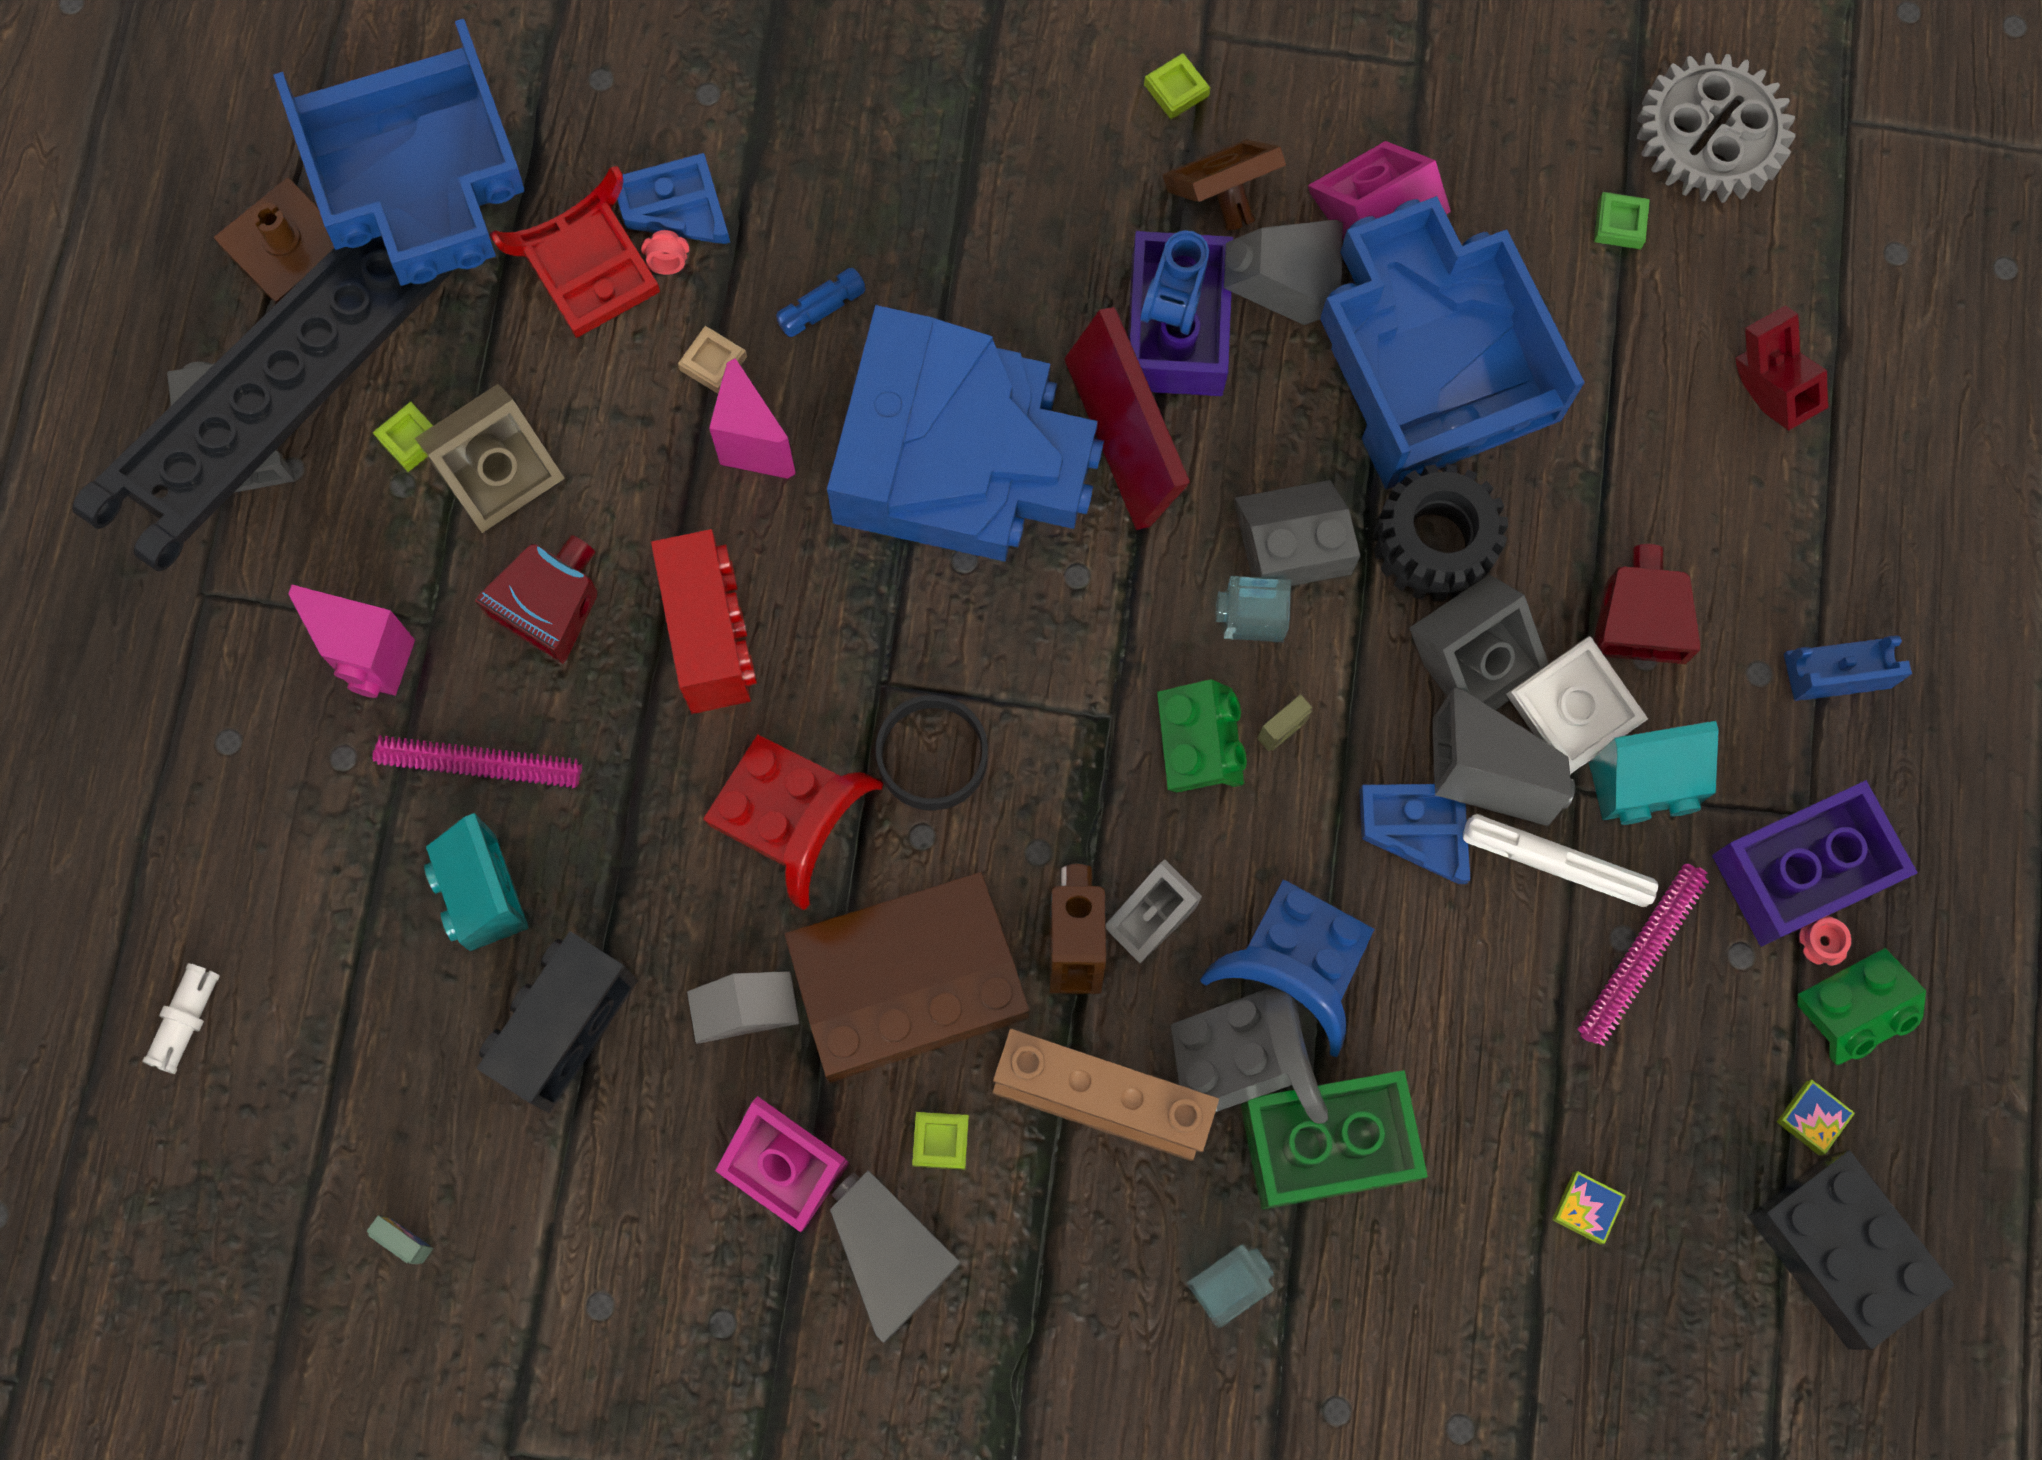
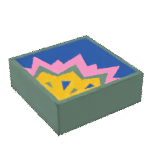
(399, 1240)

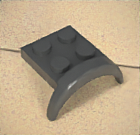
(1247, 1052)

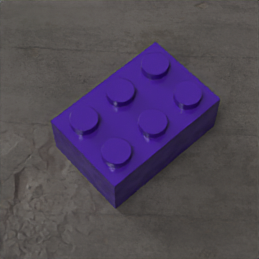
(1167, 357)
(1813, 863)

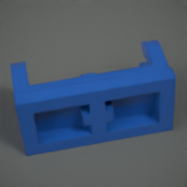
(1845, 668)

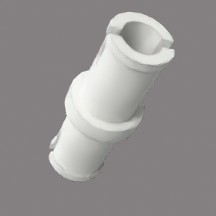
(181, 1018)

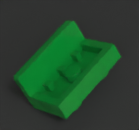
(1201, 736)
(1864, 1005)

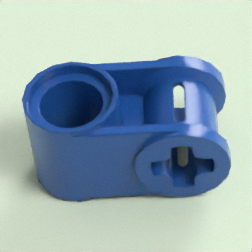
(1176, 289)

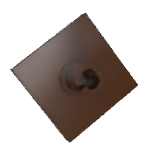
(1224, 176)
(277, 239)

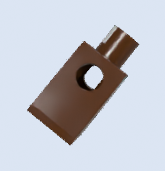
(1077, 933)

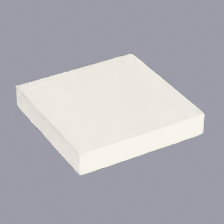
(1577, 704)

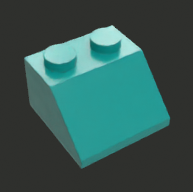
(1656, 772)
(474, 885)

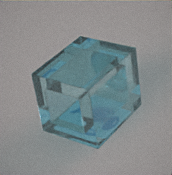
(1255, 608)
(1232, 1284)

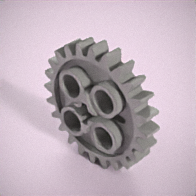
(1681, 101)

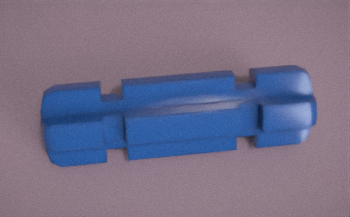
(820, 302)

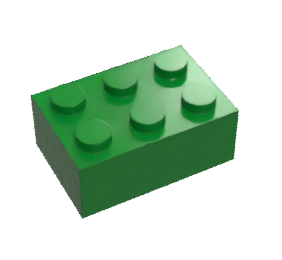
(1361, 1146)

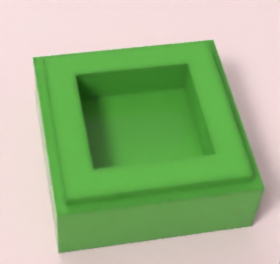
(1621, 220)

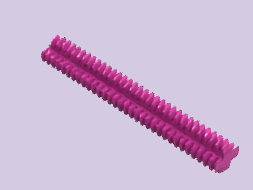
(476, 763)
(1642, 953)

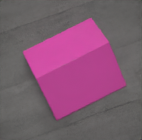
(746, 430)
(781, 1164)

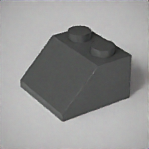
(1298, 533)
(1481, 642)

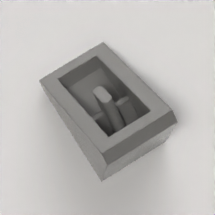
(1153, 911)
(742, 1005)

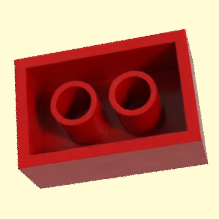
(704, 621)

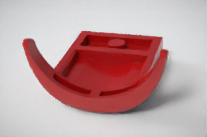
(585, 259)
(785, 808)

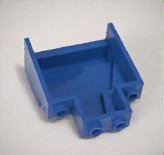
(408, 160)
(1443, 341)
(956, 441)

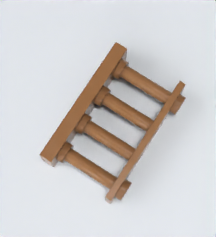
(1104, 1095)

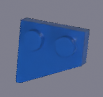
(674, 198)
(1417, 827)

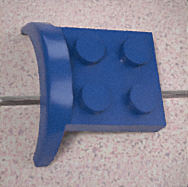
(1303, 951)

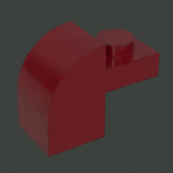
(1776, 372)

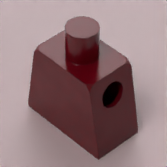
(1648, 612)

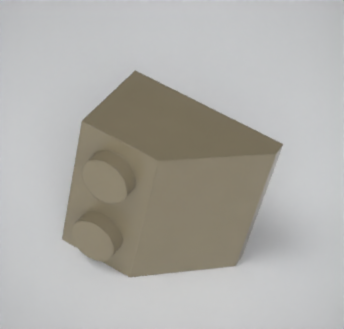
(490, 457)

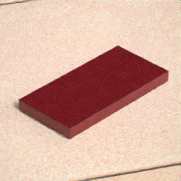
(1127, 418)

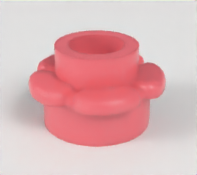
(665, 252)
(1837, 935)

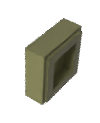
(1285, 723)

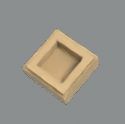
(708, 358)

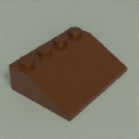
(906, 977)

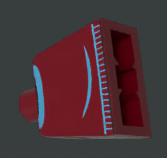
(543, 597)

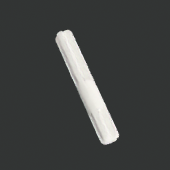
(1560, 860)

